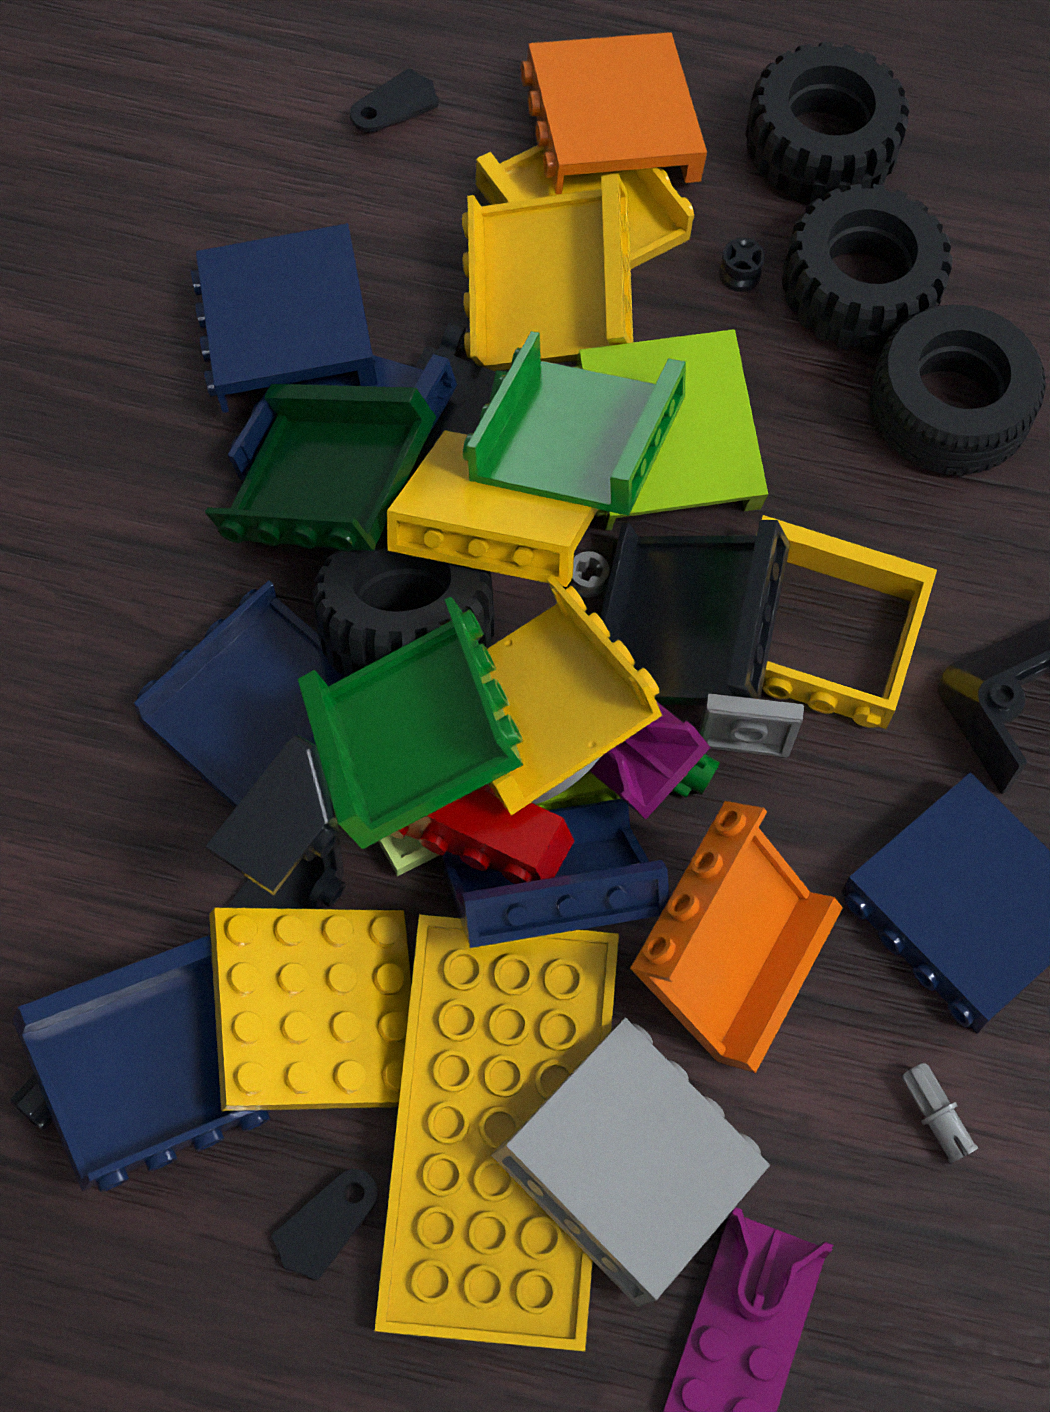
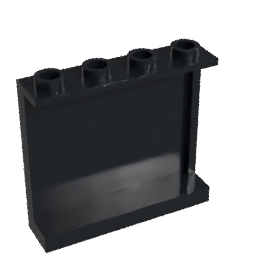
(697, 609)

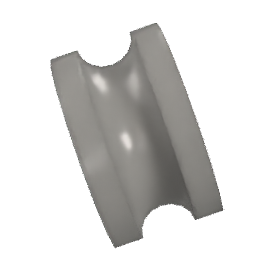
(595, 584)

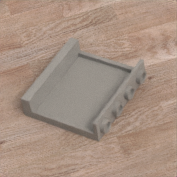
(633, 1162)

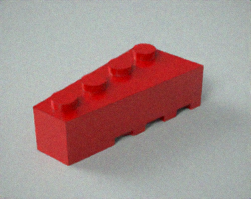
(486, 836)

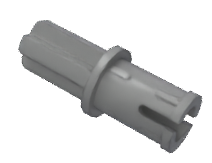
(938, 1112)

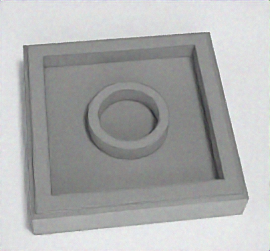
(750, 725)

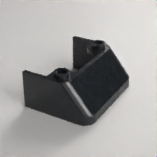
(988, 693)
(285, 836)

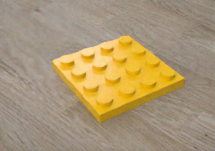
(310, 1007)

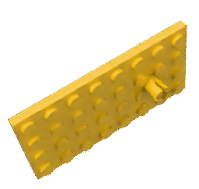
(481, 1054)

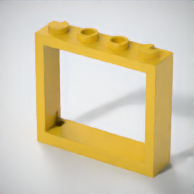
(871, 570)

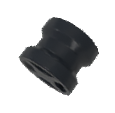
(741, 254)

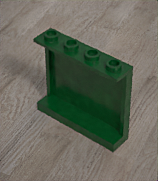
(328, 466)

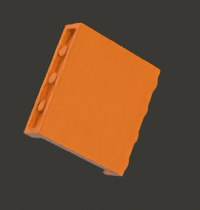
(612, 106)
(735, 940)

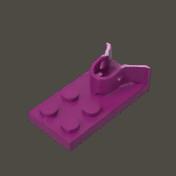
(651, 762)
(747, 1320)

